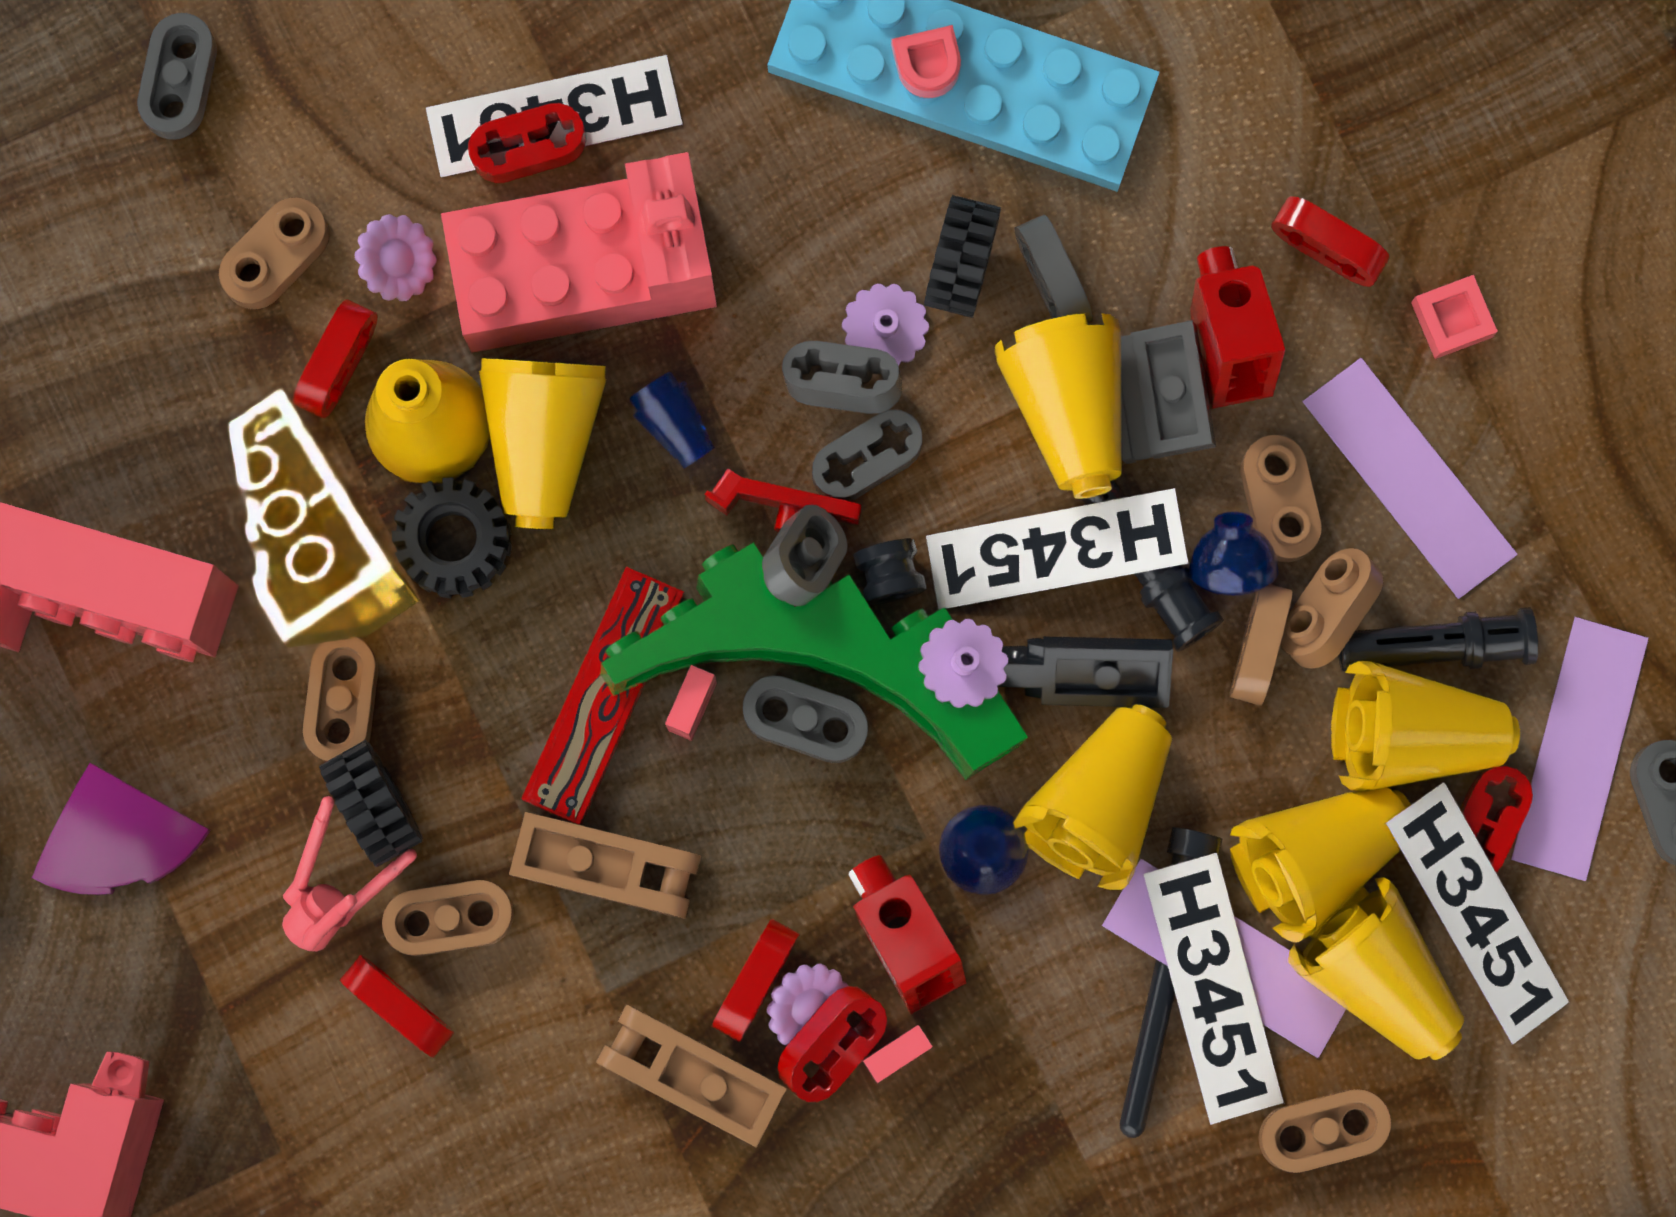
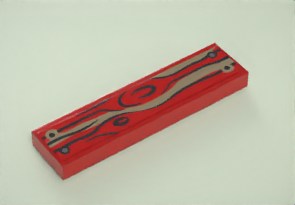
(591, 716)

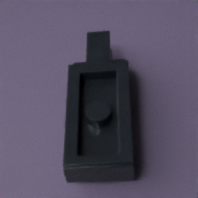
(1092, 671)

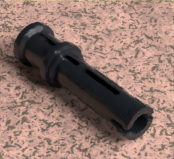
(1171, 595)
(1469, 640)

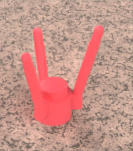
(323, 909)

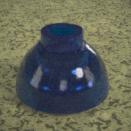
(1233, 557)
(983, 849)

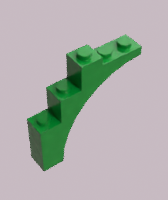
(828, 634)

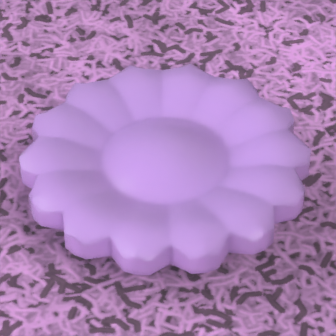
(395, 257)
(886, 321)
(963, 663)
(800, 998)

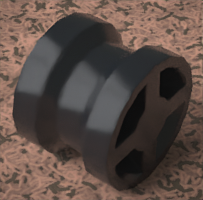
(889, 571)

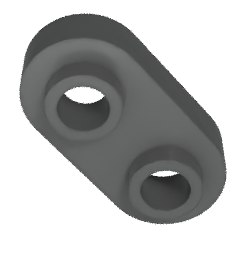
(177, 79)
(804, 556)
(806, 716)
(1657, 796)

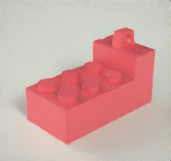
(581, 257)
(109, 584)
(88, 1155)

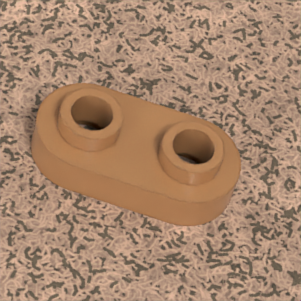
(279, 256)
(1281, 496)
(1331, 608)
(339, 700)
(449, 918)
(1323, 1130)

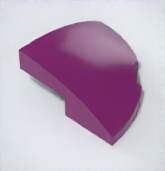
(114, 838)

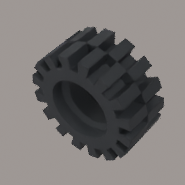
(962, 256)
(441, 501)
(370, 803)

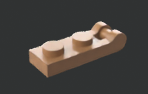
(602, 864)
(694, 1077)

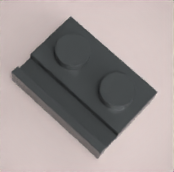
(1164, 394)

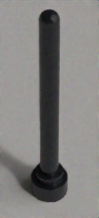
(1184, 846)

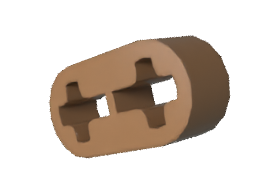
(1261, 644)

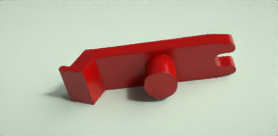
(788, 500)

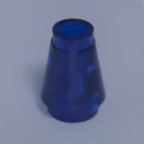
(672, 419)

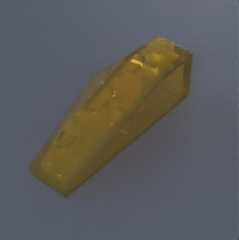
(313, 547)

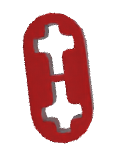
(523, 128)
(1330, 241)
(335, 358)
(1508, 819)
(755, 980)
(396, 1006)
(832, 1044)

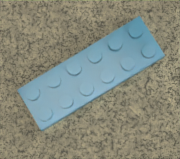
(1013, 88)

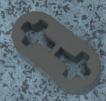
(1052, 269)
(842, 377)
(859, 443)

